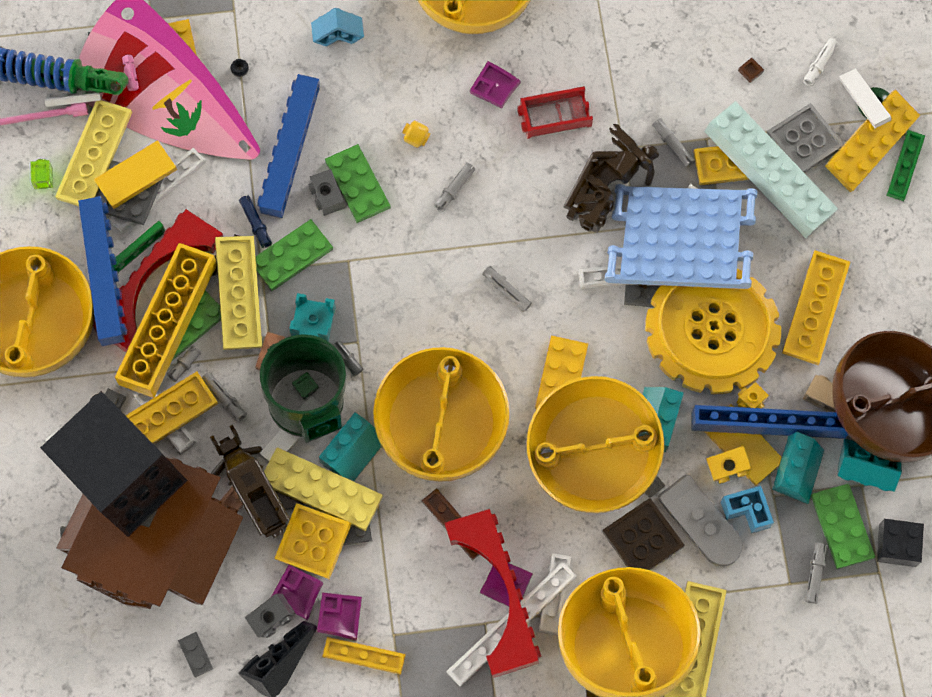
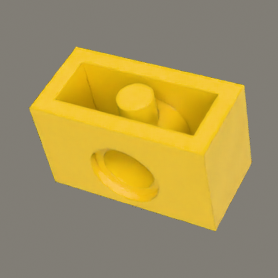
(717, 462)

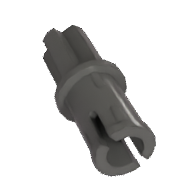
(349, 360)

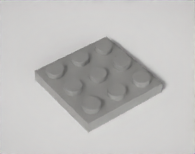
(806, 138)

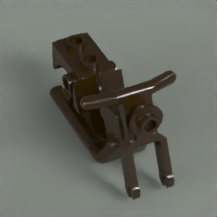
(600, 171)
(251, 484)

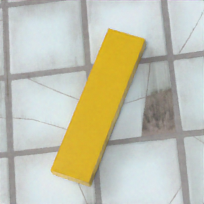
(363, 655)

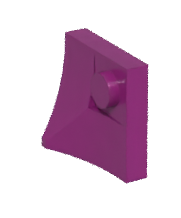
(494, 85)
(495, 588)
(299, 590)
(339, 615)

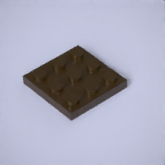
(643, 537)

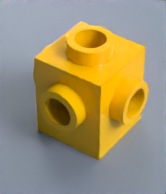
(752, 397)

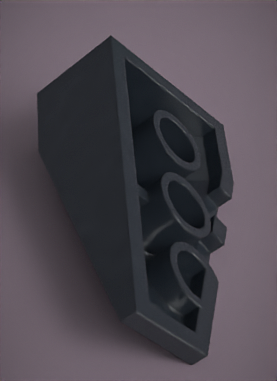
(275, 667)

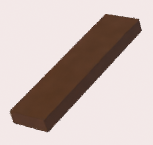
(444, 512)

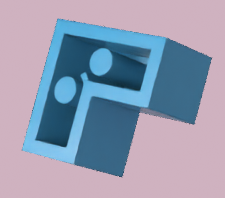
(337, 26)
(752, 505)

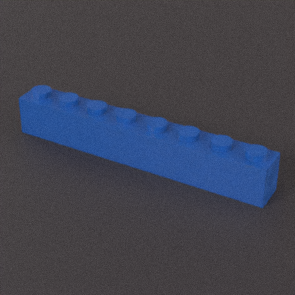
(289, 146)
(101, 271)
(766, 421)

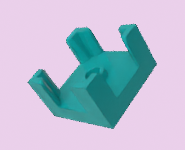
(312, 317)

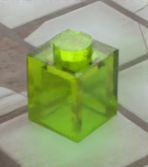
(41, 174)

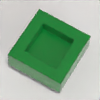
(305, 385)

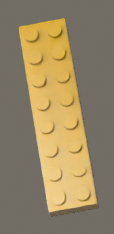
(166, 320)

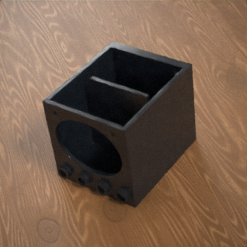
(113, 464)

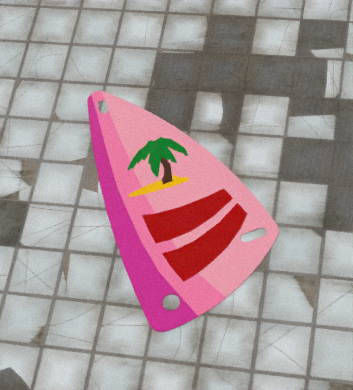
(176, 92)

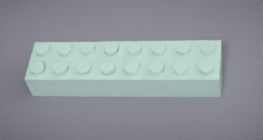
(770, 169)

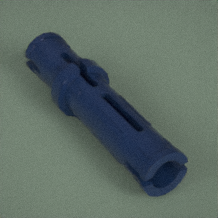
(258, 228)

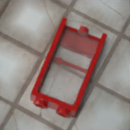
(554, 112)

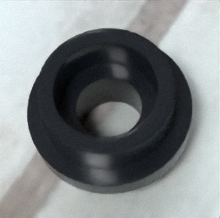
(239, 63)

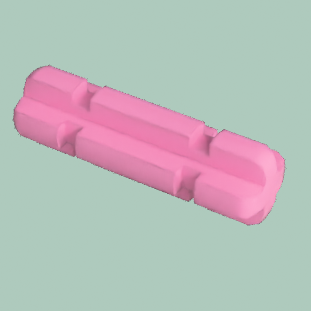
(130, 72)

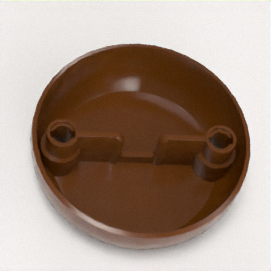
(887, 395)

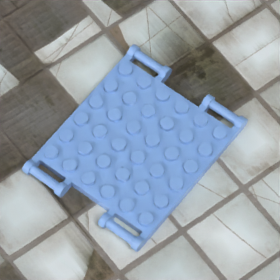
(682, 237)

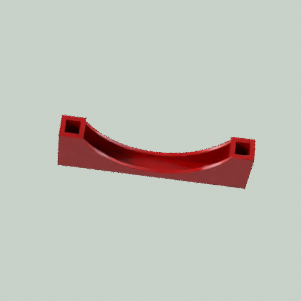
(186, 230)
(516, 646)

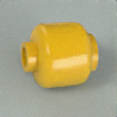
(416, 134)

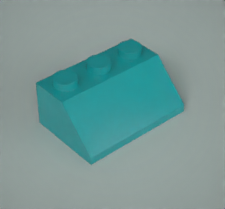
(666, 404)
(351, 448)
(798, 467)
(867, 468)

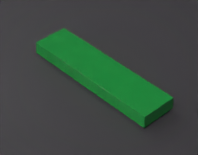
(905, 165)
(139, 246)

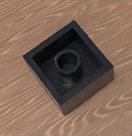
(900, 542)

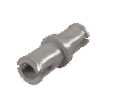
(183, 363)

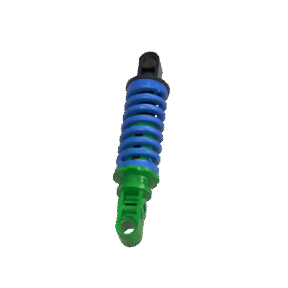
(57, 74)

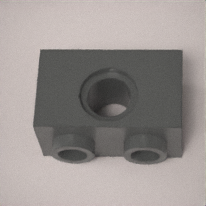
(326, 182)
(259, 619)

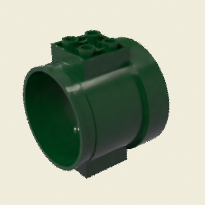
(298, 354)

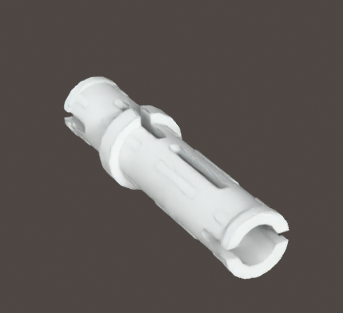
(817, 67)

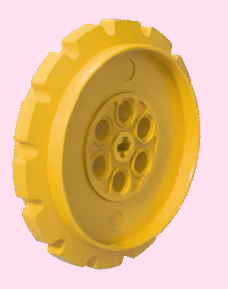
(691, 358)

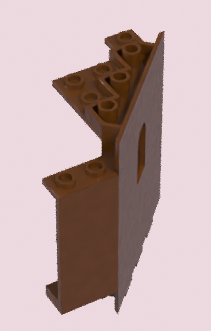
(173, 554)

